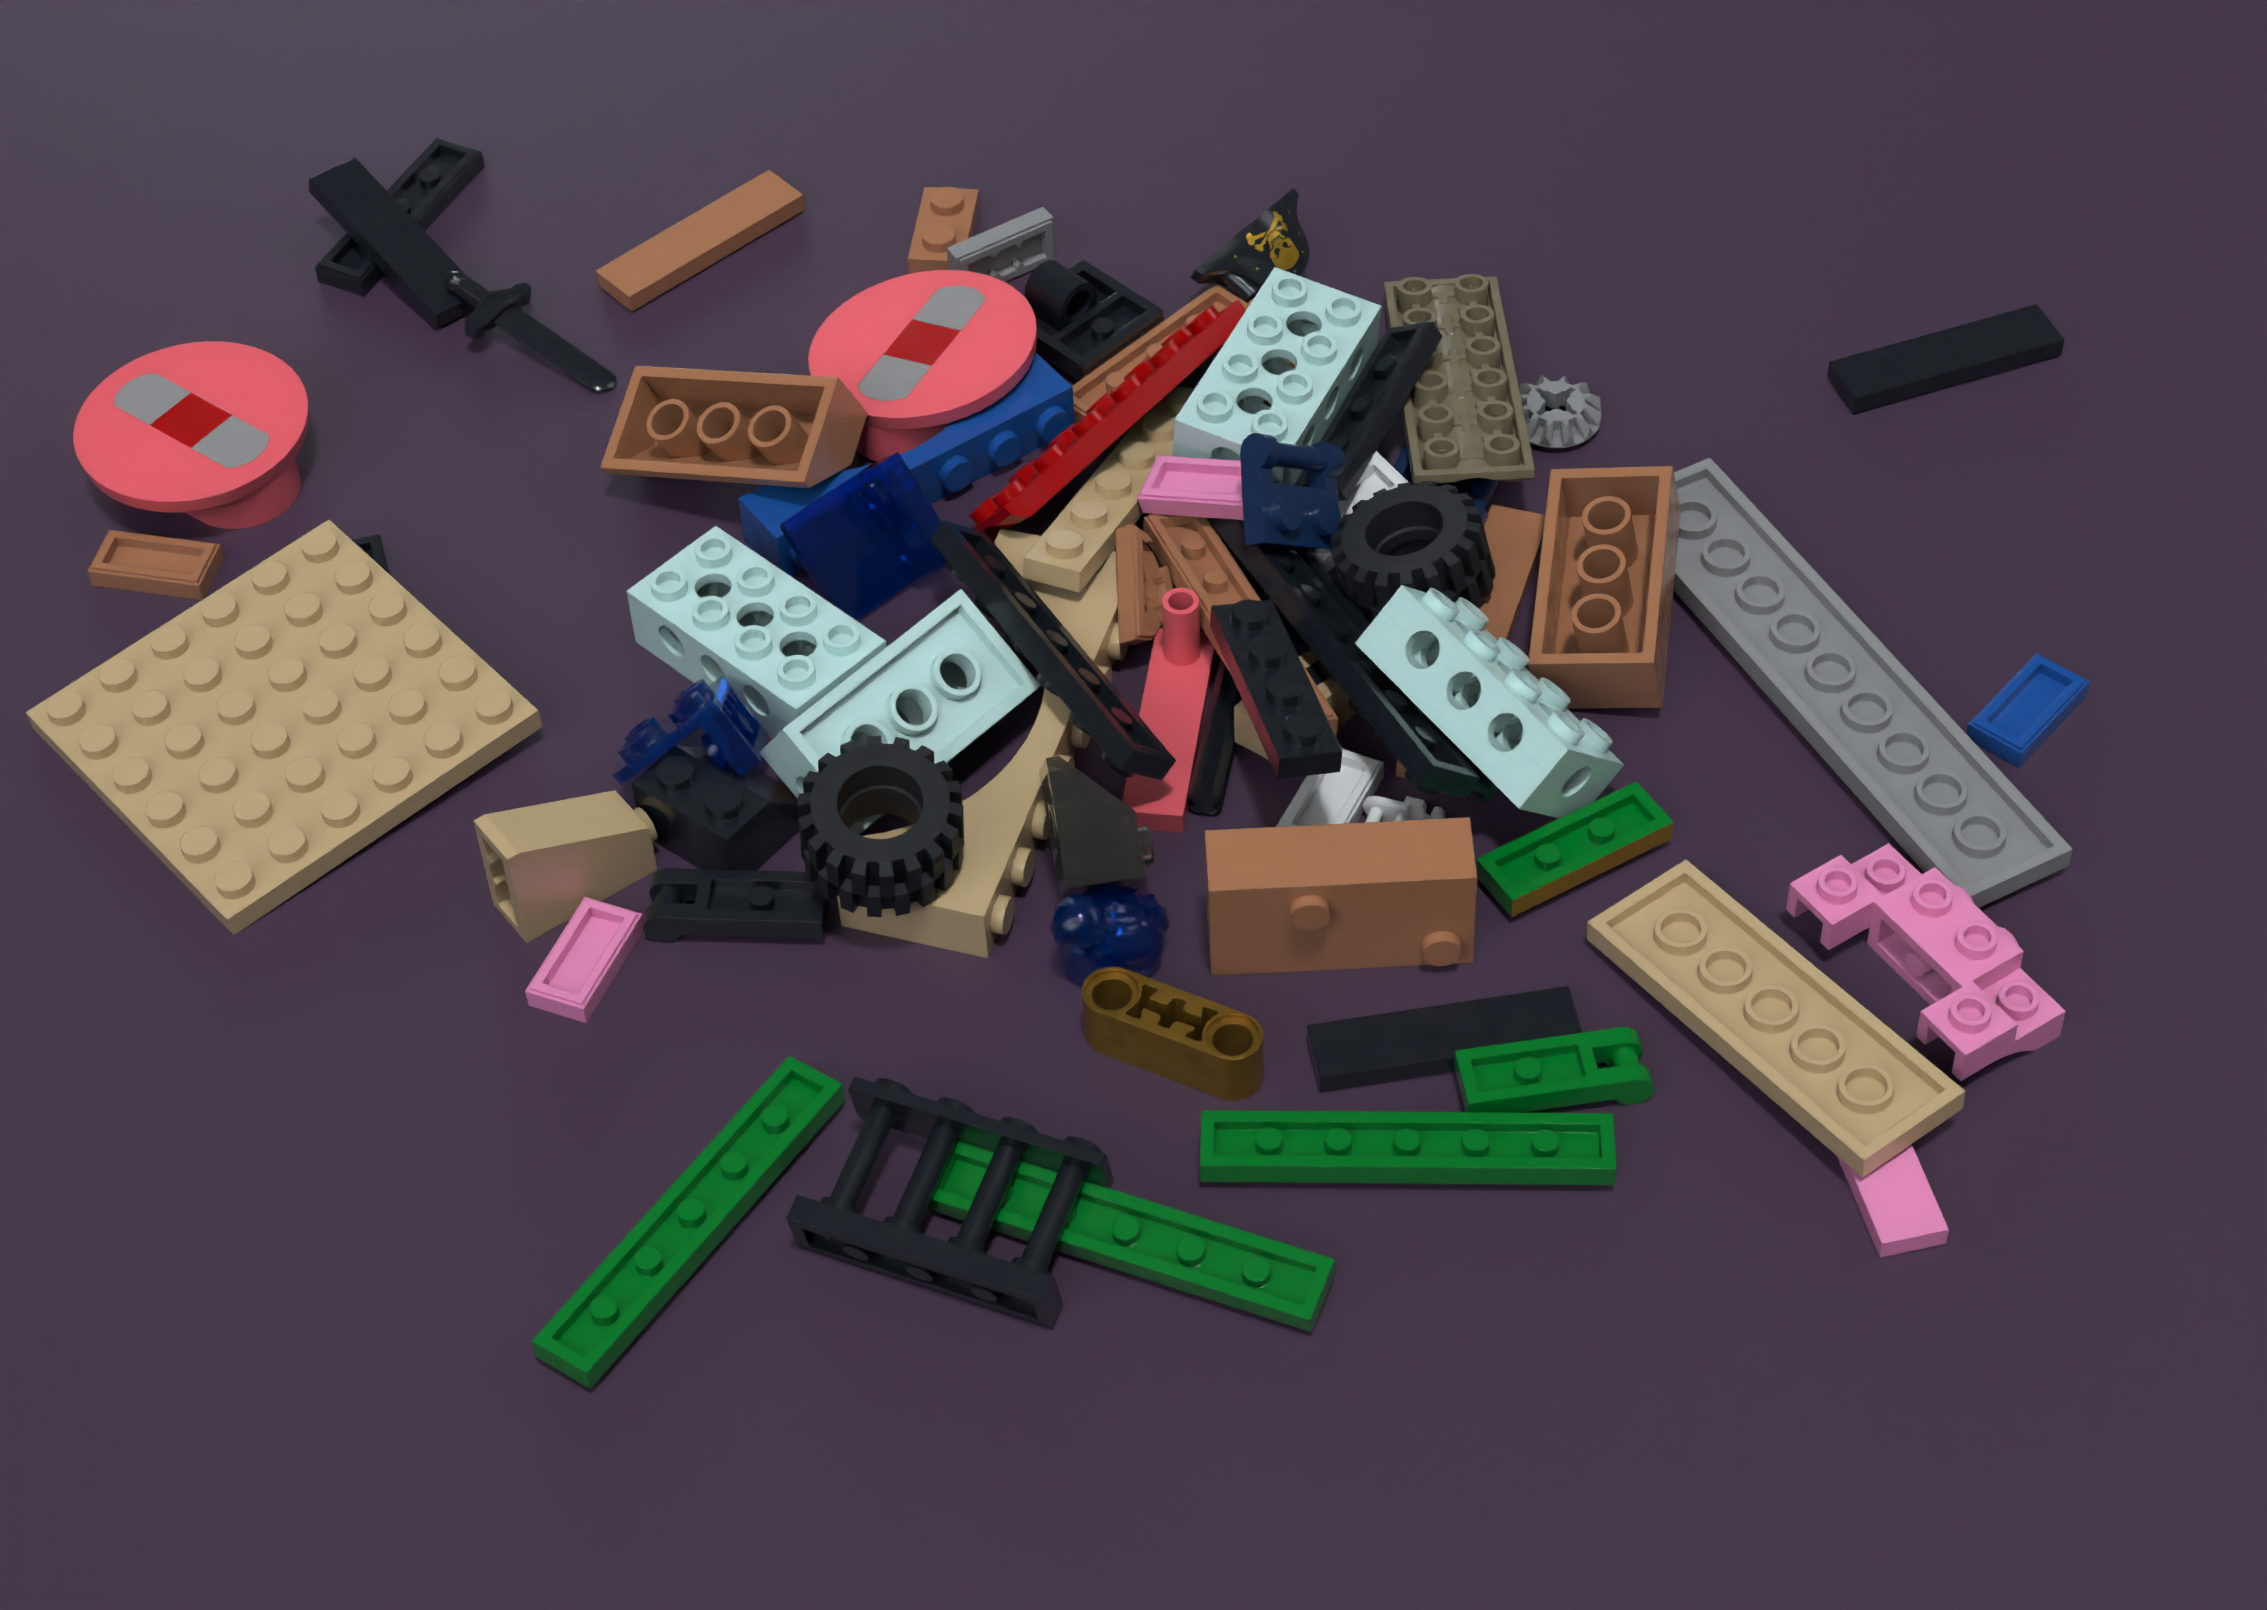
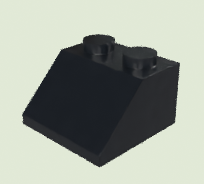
(714, 813)

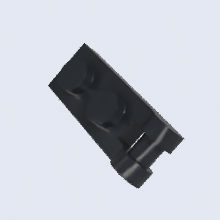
(734, 904)

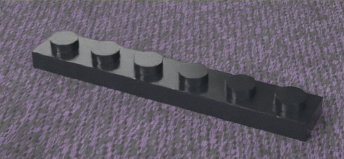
(1061, 662)

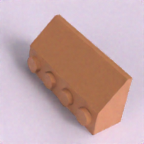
(734, 427)

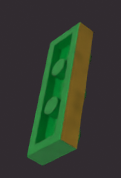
(1574, 849)

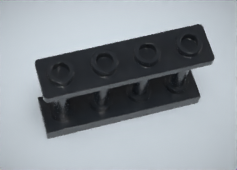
(961, 1264)

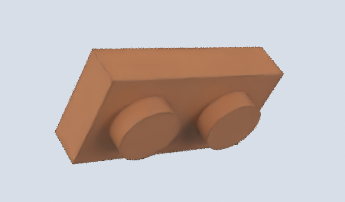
(943, 220)

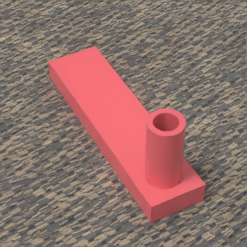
(1174, 711)

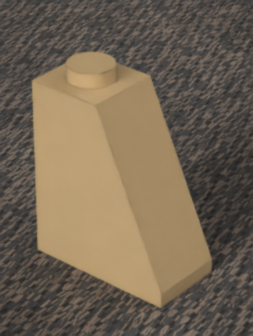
(559, 852)

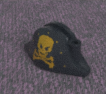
(1252, 254)

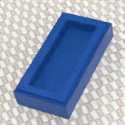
(2027, 710)

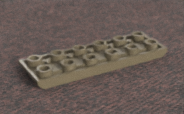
(1467, 402)

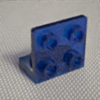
(867, 537)
(729, 726)

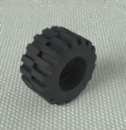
(1416, 540)
(873, 782)

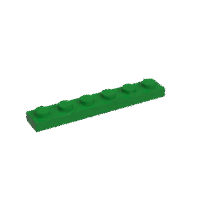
(1407, 1147)
(688, 1222)
(1152, 1241)

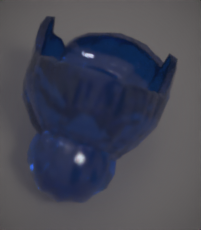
(1109, 929)

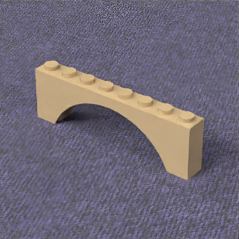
(1009, 811)

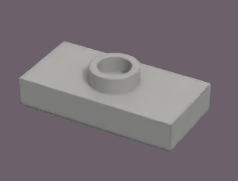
(1007, 248)

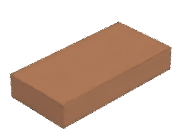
(156, 565)

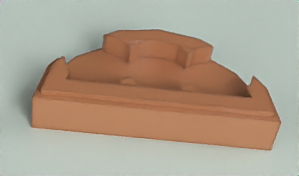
(1139, 586)

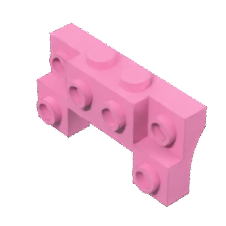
(1940, 948)

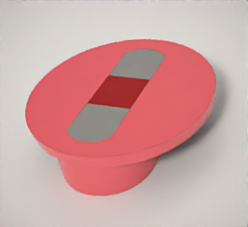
(925, 353)
(198, 433)

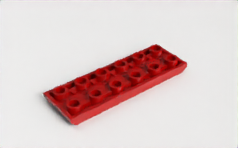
(1106, 420)

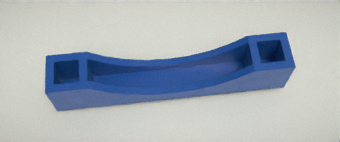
(944, 464)

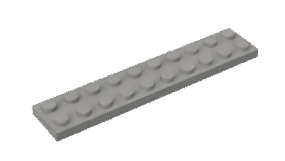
(1854, 697)

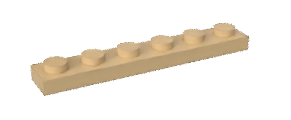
(1085, 529)

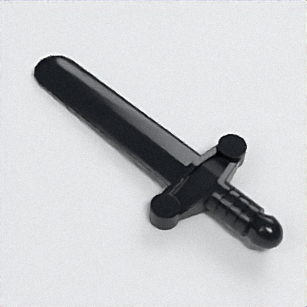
(503, 310)

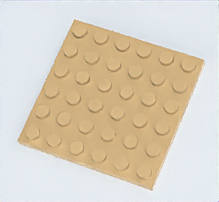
(283, 724)

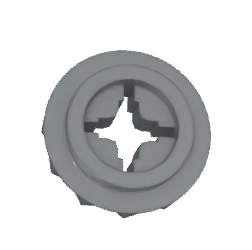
(1558, 427)

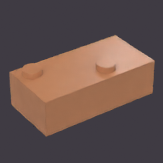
(1607, 585)
(1340, 896)

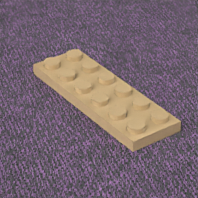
(1776, 1017)

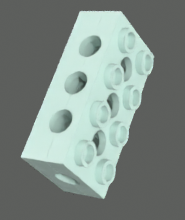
(1289, 320)
(743, 618)
(931, 686)
(1490, 702)

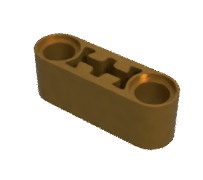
(1173, 1033)

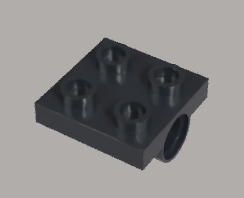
(1085, 315)

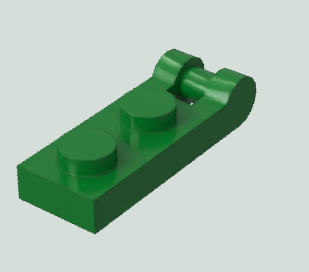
(1554, 1072)

